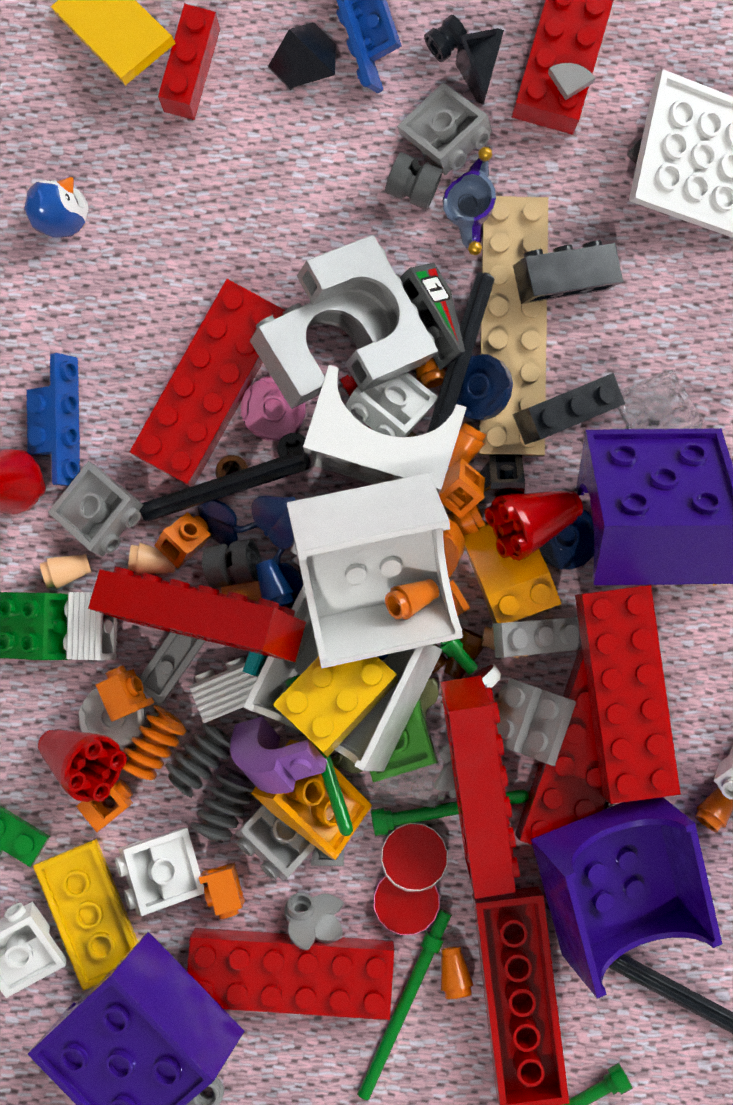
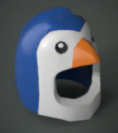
(54, 209)

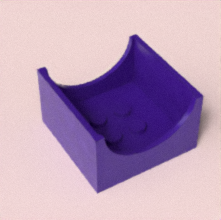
(659, 505)
(624, 883)
(139, 1035)

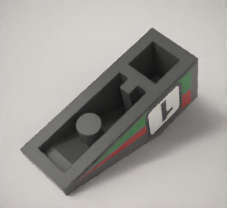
(436, 310)

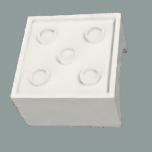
(349, 448)
(360, 547)
(378, 733)

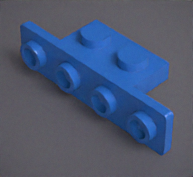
(370, 36)
(55, 419)

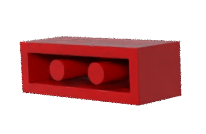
(189, 61)

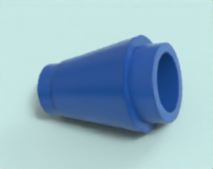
(273, 583)

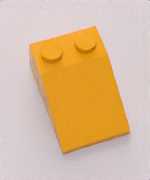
(510, 586)
(311, 813)

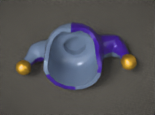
(471, 201)

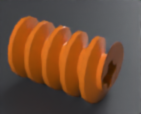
(154, 744)

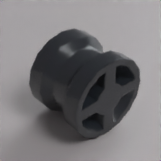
(286, 442)

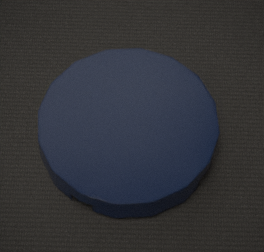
(485, 387)
(560, 551)

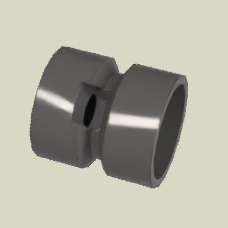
(413, 180)
(231, 563)

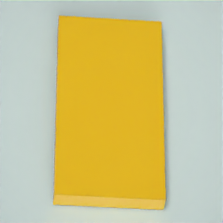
(117, 33)
(86, 911)

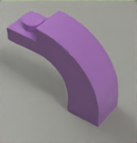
(268, 767)

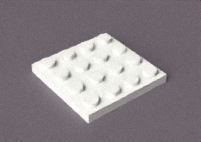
(687, 154)

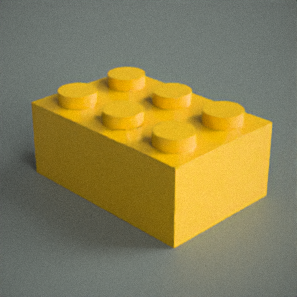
(335, 699)

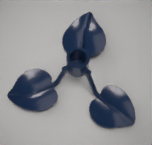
(270, 516)

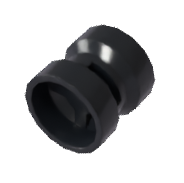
(445, 38)

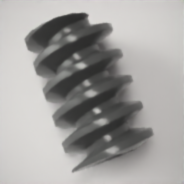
(199, 759)
(225, 806)

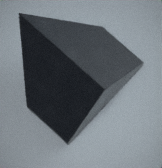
(304, 56)
(477, 59)
(503, 476)

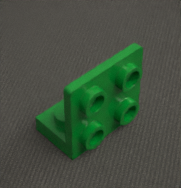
(32, 625)

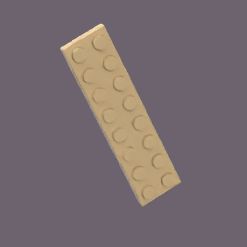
(512, 329)

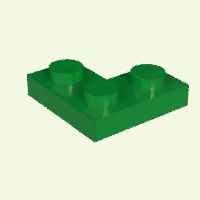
(20, 838)

